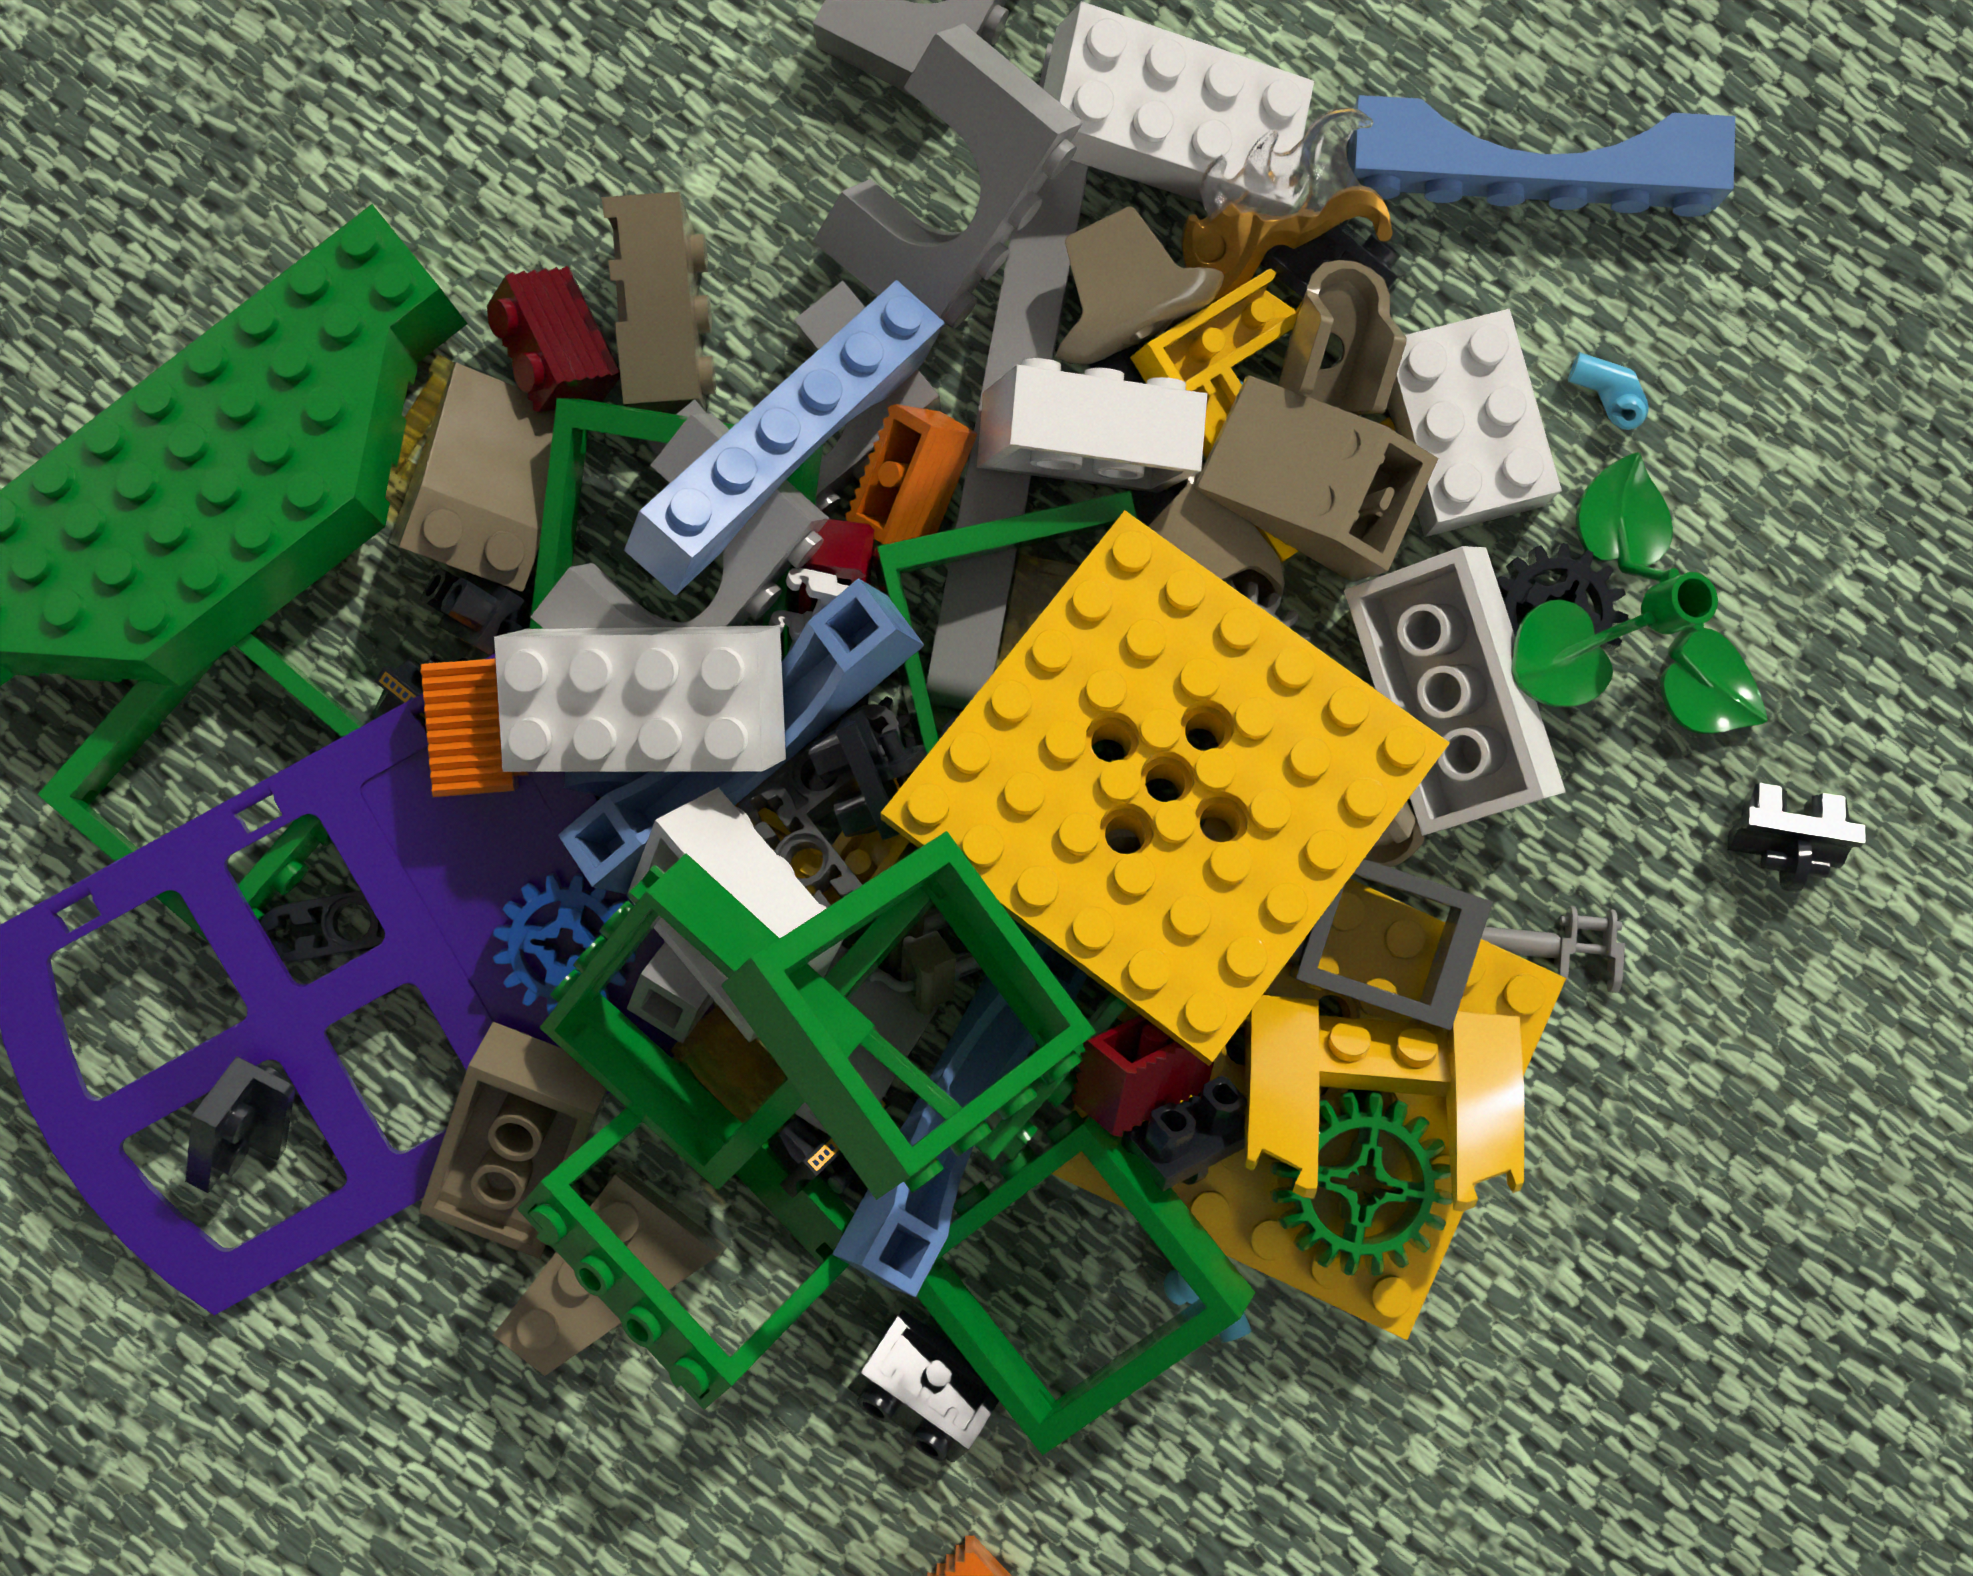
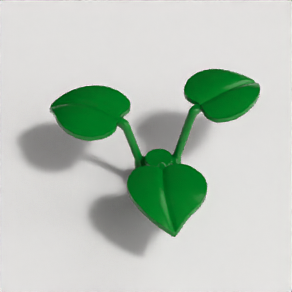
(1561, 656)

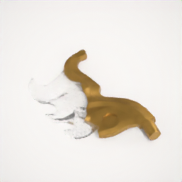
(1280, 200)

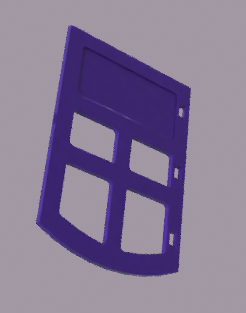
(438, 888)

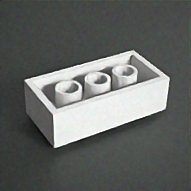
(1167, 103)
(1445, 656)
(641, 699)

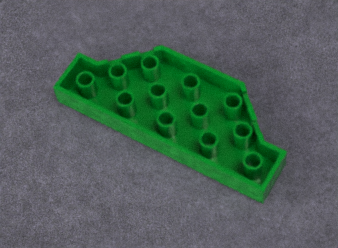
(222, 472)

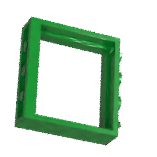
(565, 477)
(972, 542)
(133, 723)
(862, 961)
(638, 1068)
(826, 1075)
(1168, 1222)
(641, 1302)

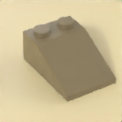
(480, 481)
(511, 1126)

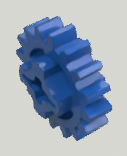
(533, 936)

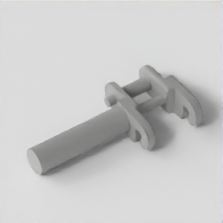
(1552, 946)

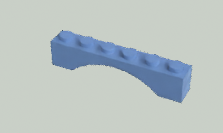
(1415, 150)
(732, 479)
(826, 672)
(904, 1230)

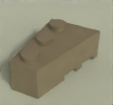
(561, 1318)

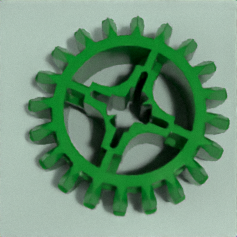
(1419, 1192)

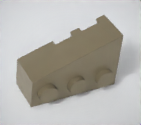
(659, 302)

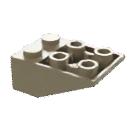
(1317, 477)

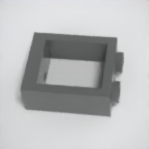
(1450, 964)

